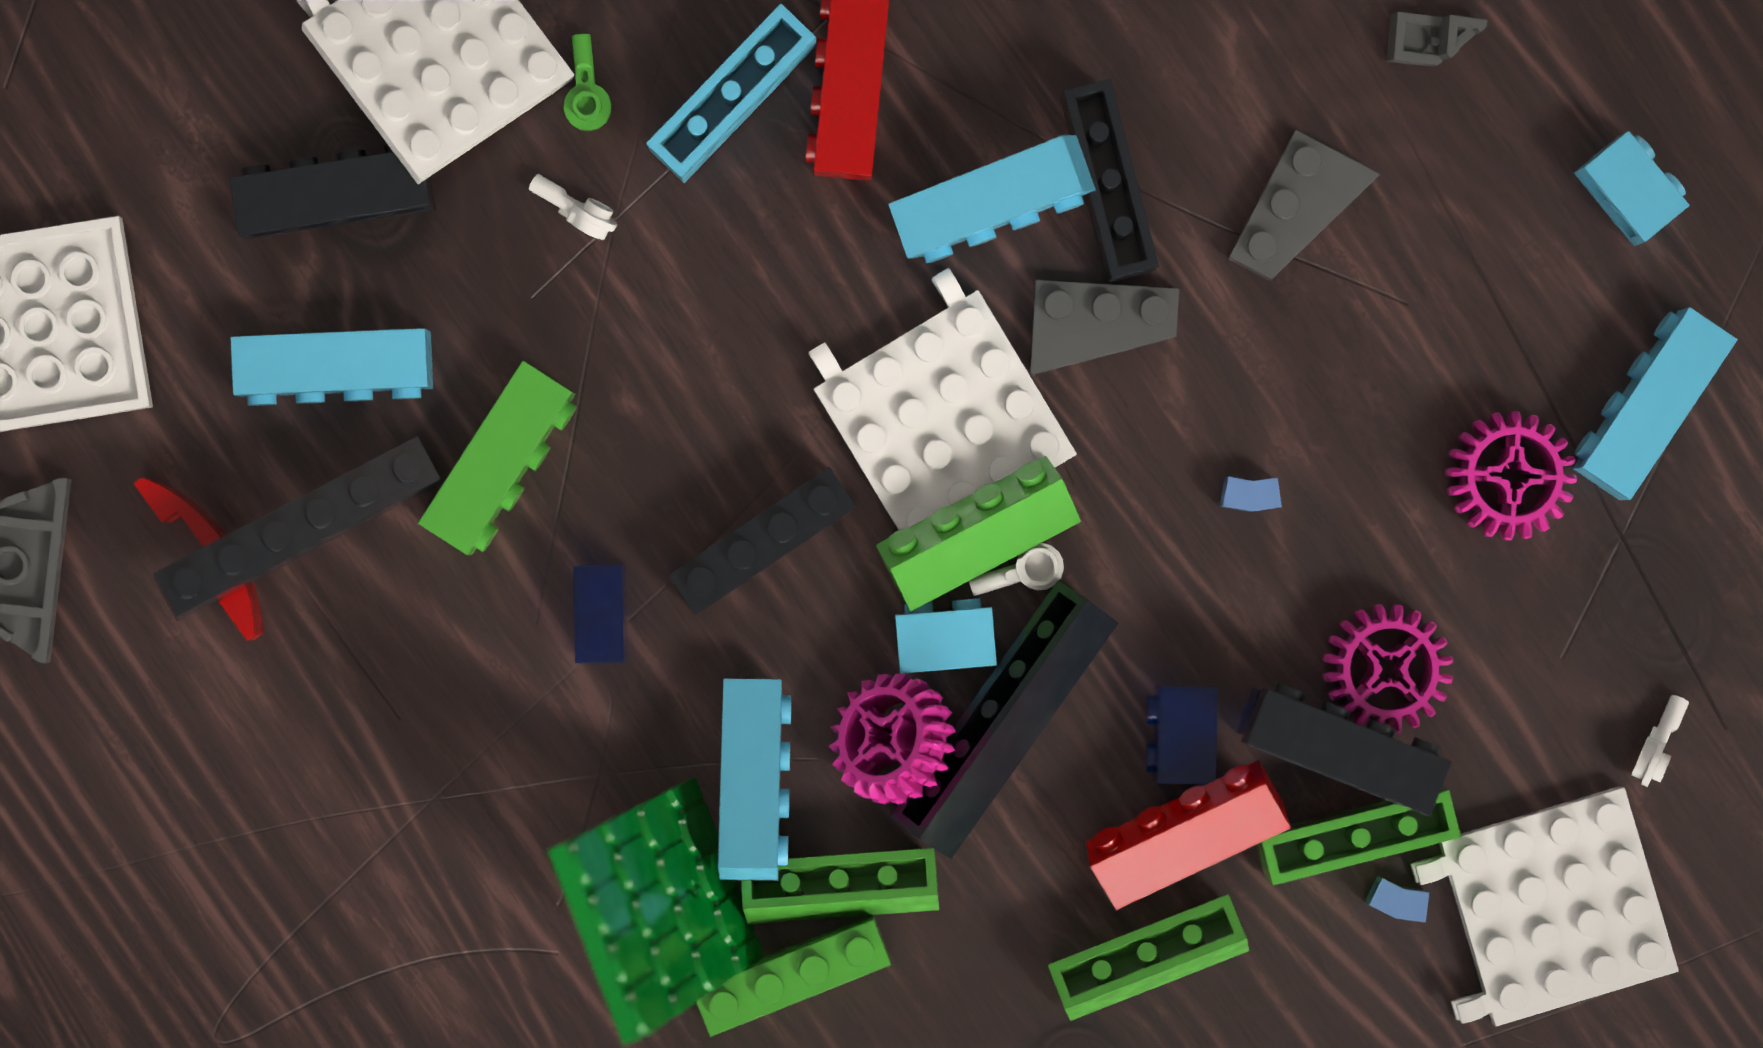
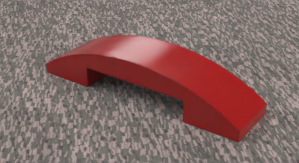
(171, 504)

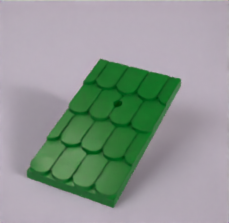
(655, 909)

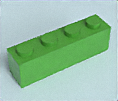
(497, 459)
(978, 532)
(1354, 838)
(845, 887)
(1149, 957)
(796, 974)

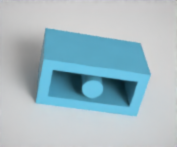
(1633, 187)
(945, 638)

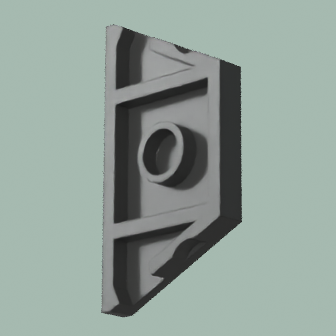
(31, 565)

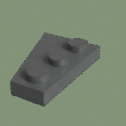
(1096, 320)

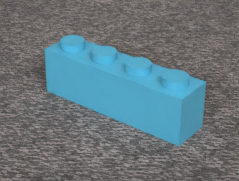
(732, 93)
(993, 197)
(332, 363)
(1654, 402)
(751, 779)

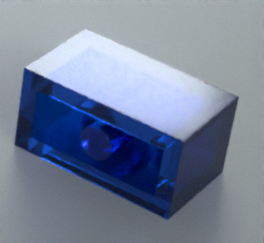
(600, 614)
(1183, 734)

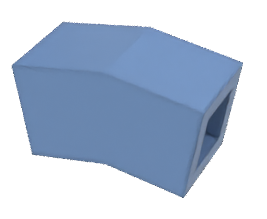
(1250, 495)
(1398, 901)

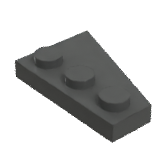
(1297, 203)

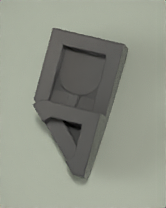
(1428, 39)

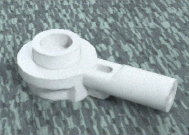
(591, 218)
(1036, 568)
(1652, 760)

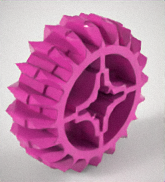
(1552, 478)
(1404, 652)
(867, 740)

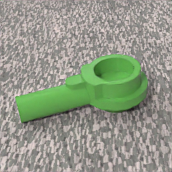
(586, 104)

